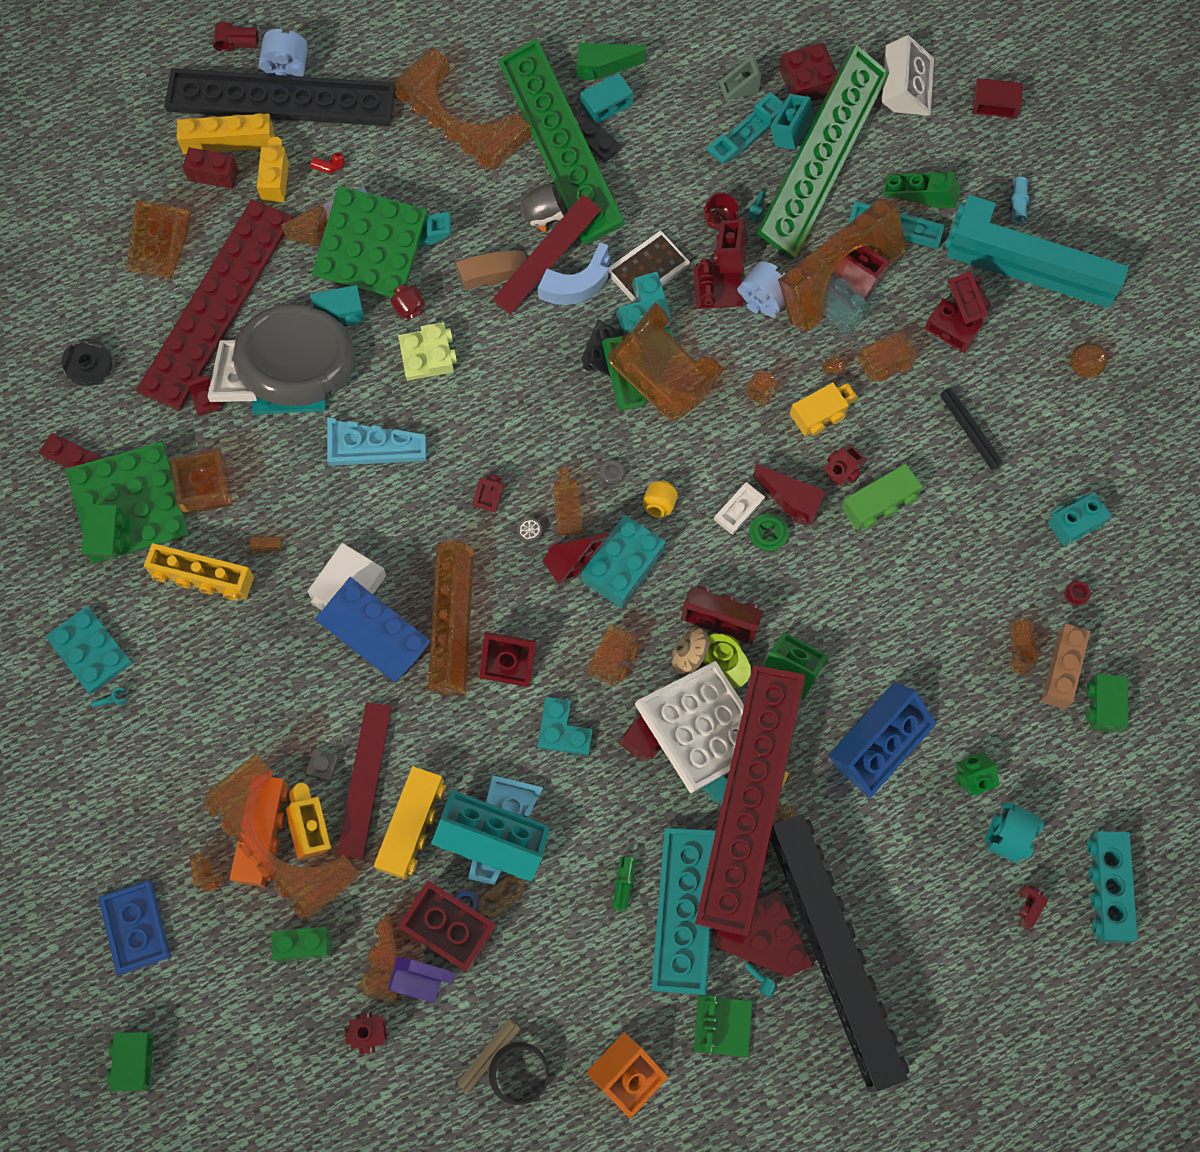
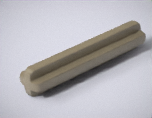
(483, 1061)

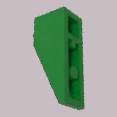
(603, 60)

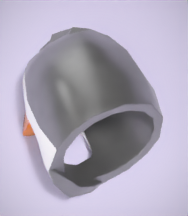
(542, 206)

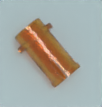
(265, 543)

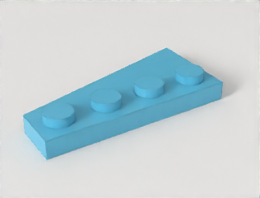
(362, 444)
(513, 797)

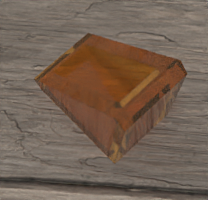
(307, 227)

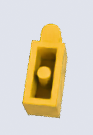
(273, 172)
(822, 408)
(306, 823)

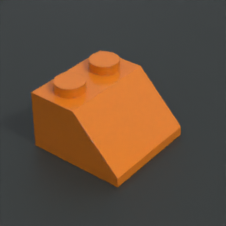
(627, 1075)

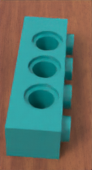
(1121, 875)

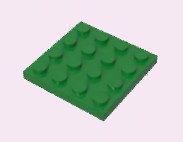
(369, 242)
(140, 486)

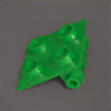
(723, 1026)

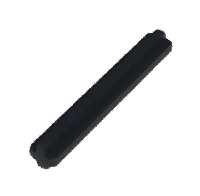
(971, 428)

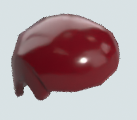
(720, 205)

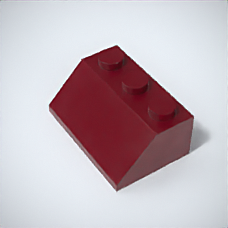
(721, 614)

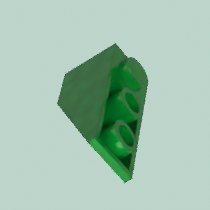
(928, 189)

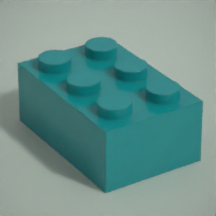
(623, 561)

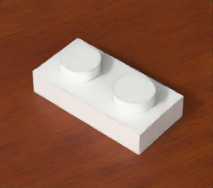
(739, 508)

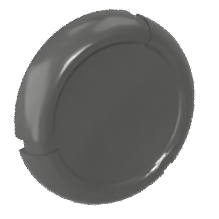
(293, 355)

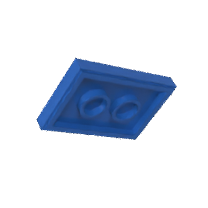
(134, 927)

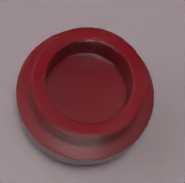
(1077, 593)

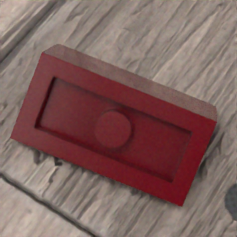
(968, 298)

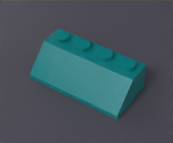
(491, 835)

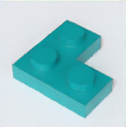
(556, 733)

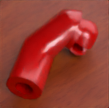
(335, 164)

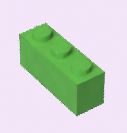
(882, 498)

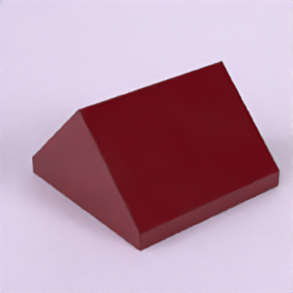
(507, 659)

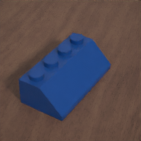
(372, 629)
(883, 738)

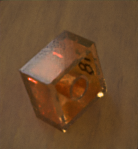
(201, 482)

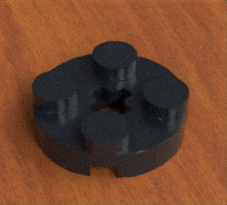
(92, 374)

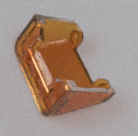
(662, 367)

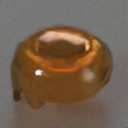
(1088, 360)

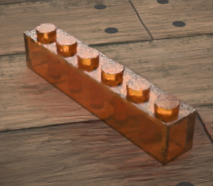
(451, 619)

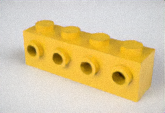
(225, 133)
(198, 571)
(409, 823)

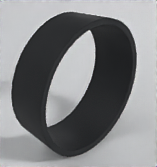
(500, 1055)

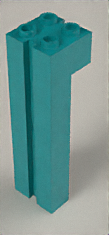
(1031, 258)

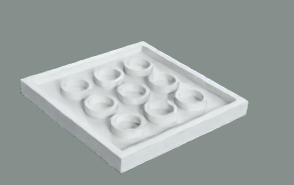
(696, 724)

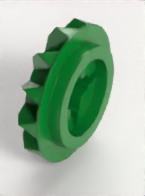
(766, 522)

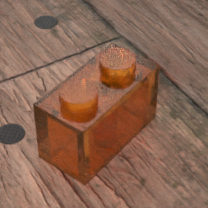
(887, 357)
(613, 655)

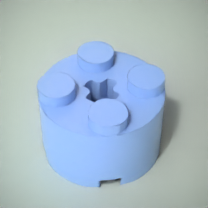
(283, 53)
(763, 290)

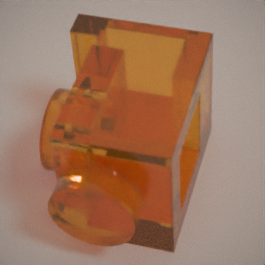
(763, 384)

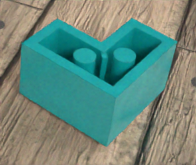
(647, 292)

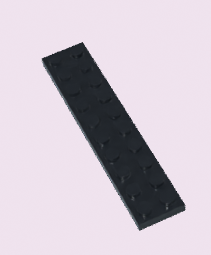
(280, 97)

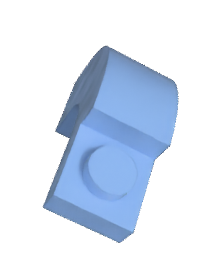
(578, 287)

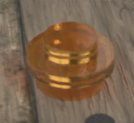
(833, 365)

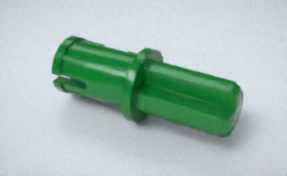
(623, 883)

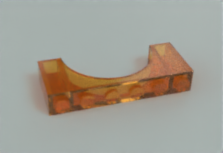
(487, 142)
(806, 282)
(305, 887)

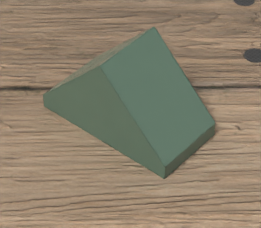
(742, 80)

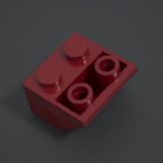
(862, 270)

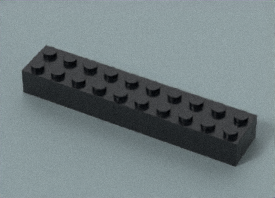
(837, 955)

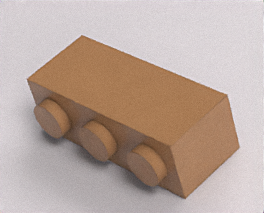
(1065, 666)

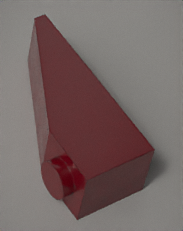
(793, 496)
(569, 558)

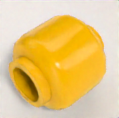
(659, 499)

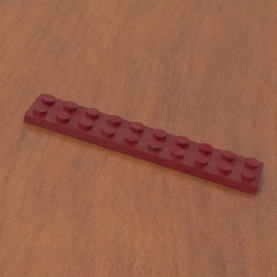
(214, 305)
(750, 801)

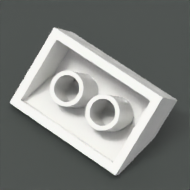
(909, 77)

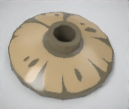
(690, 651)

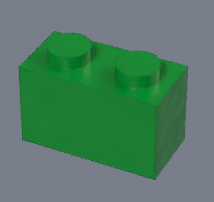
(102, 531)
(1107, 703)
(301, 944)
(130, 1061)

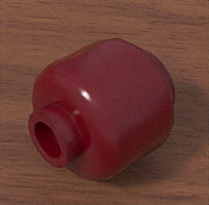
(407, 302)

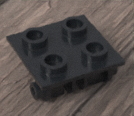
(594, 353)

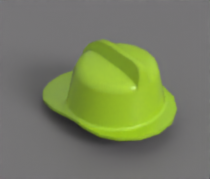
(729, 657)

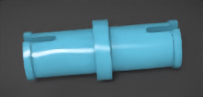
(1019, 200)

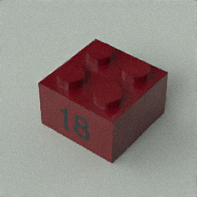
(808, 71)

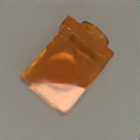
(200, 870)

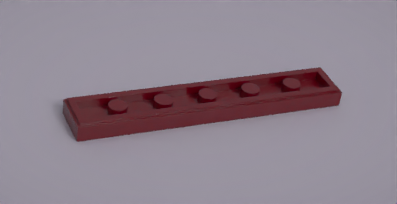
(546, 254)
(364, 781)

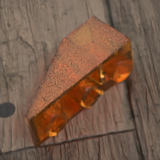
(382, 963)

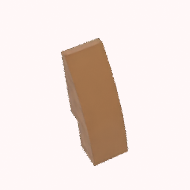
(489, 268)

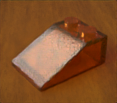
(157, 238)

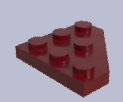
(772, 939)

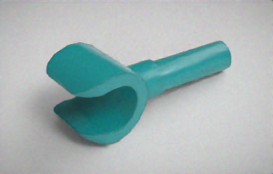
(755, 209)
(111, 699)
(768, 986)

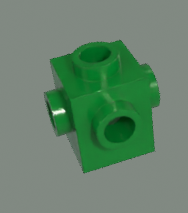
(977, 774)

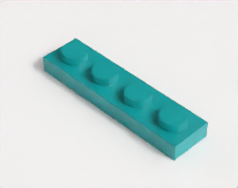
(914, 229)

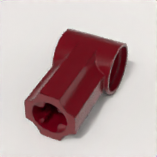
(229, 37)

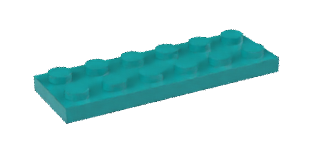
(680, 944)

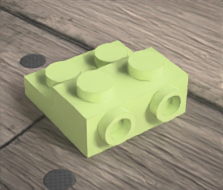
(427, 352)

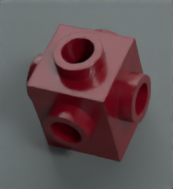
(845, 465)
(376, 1037)

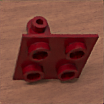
(715, 289)

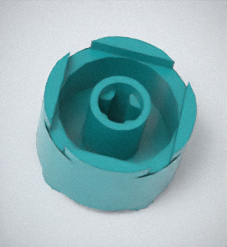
(1013, 832)

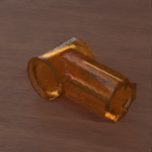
(1022, 645)

